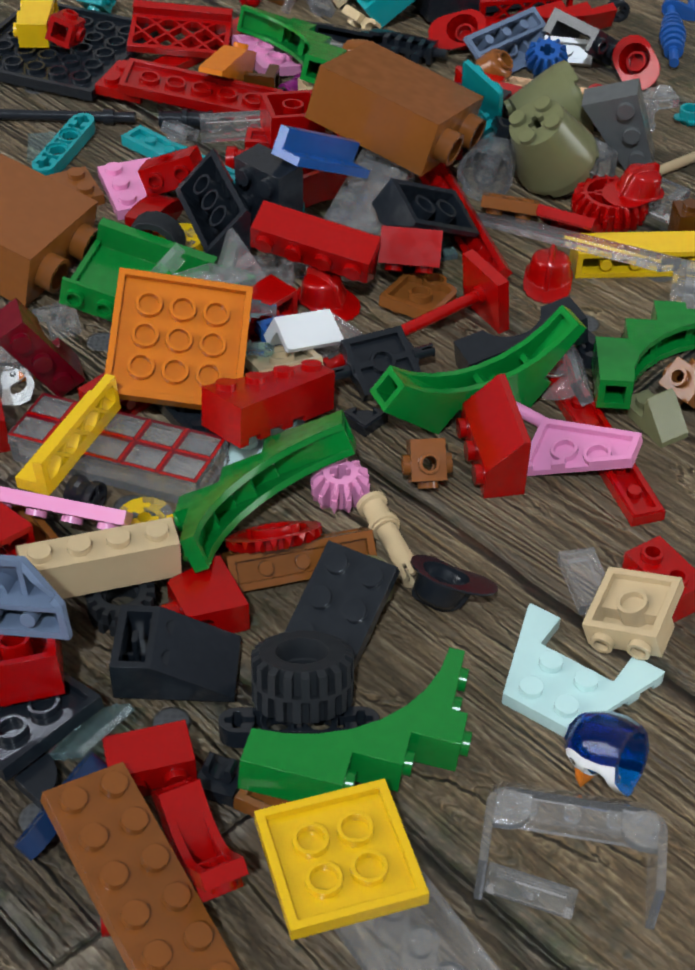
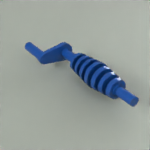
(672, 30)

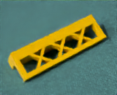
(71, 438)

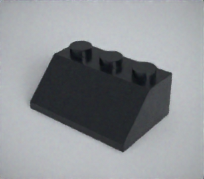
(423, 207)

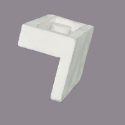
(575, 50)
(304, 331)

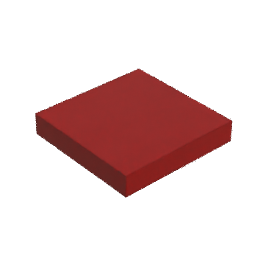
(567, 220)

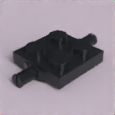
(374, 352)

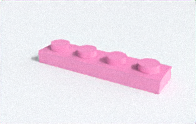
(71, 511)

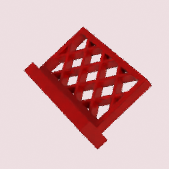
(179, 19)

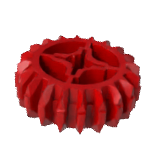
(589, 202)

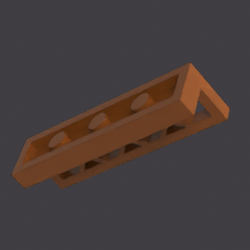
(292, 564)

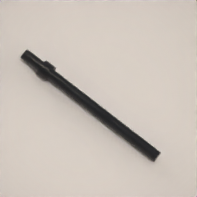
(107, 116)

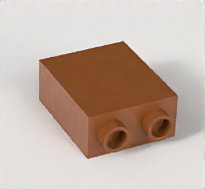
(396, 108)
(41, 231)

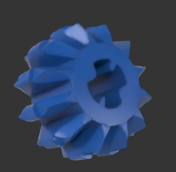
(544, 54)

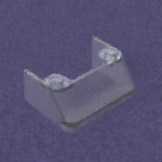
(579, 817)

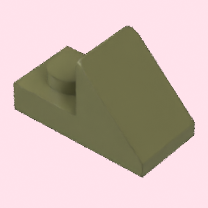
(658, 416)

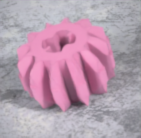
(340, 485)

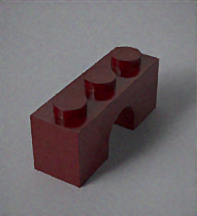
(48, 361)

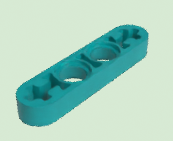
(47, 162)

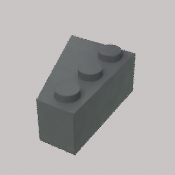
(622, 120)

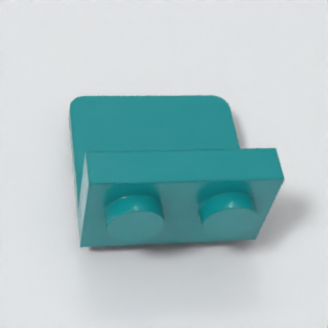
(477, 81)

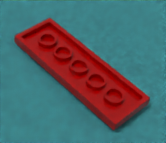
(189, 88)

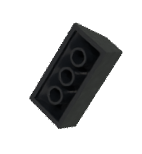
(214, 204)

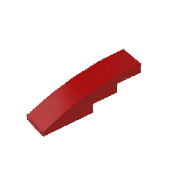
(599, 17)

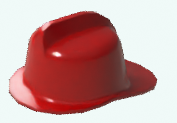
(453, 27)
(636, 59)
(636, 187)
(548, 275)
(327, 291)

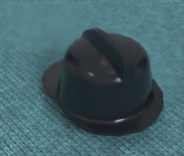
(446, 586)

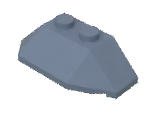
(510, 35)
(29, 602)

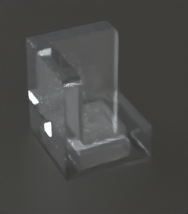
(662, 208)

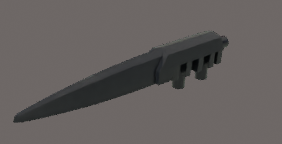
(409, 46)

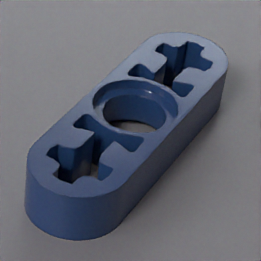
(41, 830)

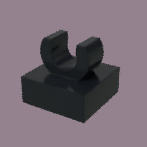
(219, 778)

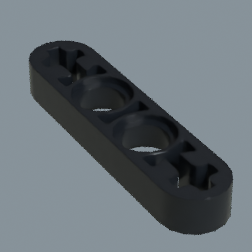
(249, 718)

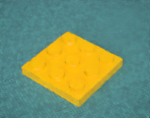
(340, 859)

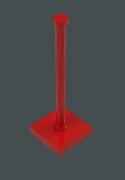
(484, 292)

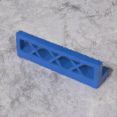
(318, 151)

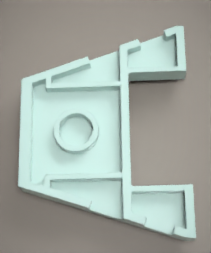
(558, 689)

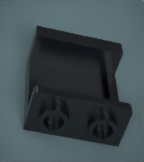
(566, 25)

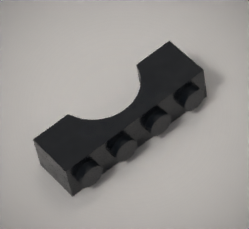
(484, 346)

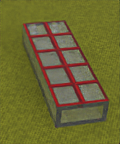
(130, 451)

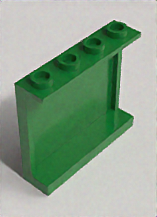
(118, 245)

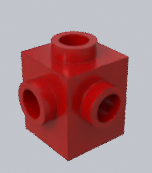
(65, 28)

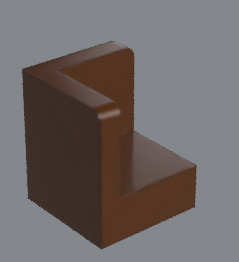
(269, 79)

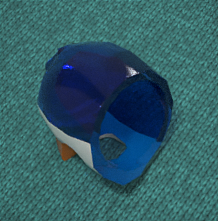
(607, 746)

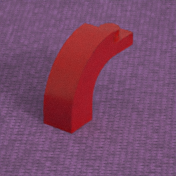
(197, 840)

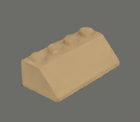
(107, 557)

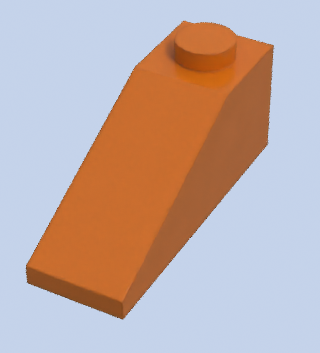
(230, 62)

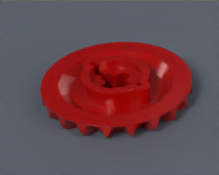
(273, 536)

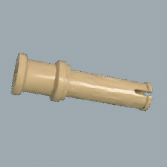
(386, 529)

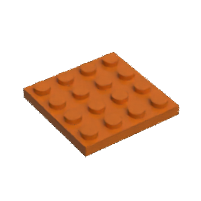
(175, 336)

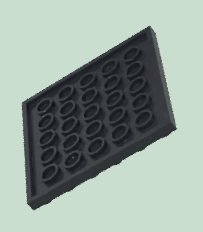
(70, 70)

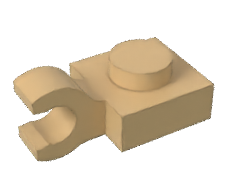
(358, 20)

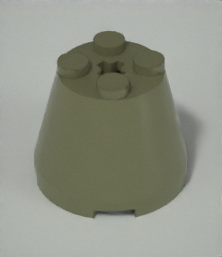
(558, 84)
(550, 148)

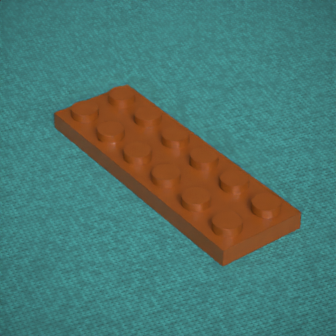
(134, 874)

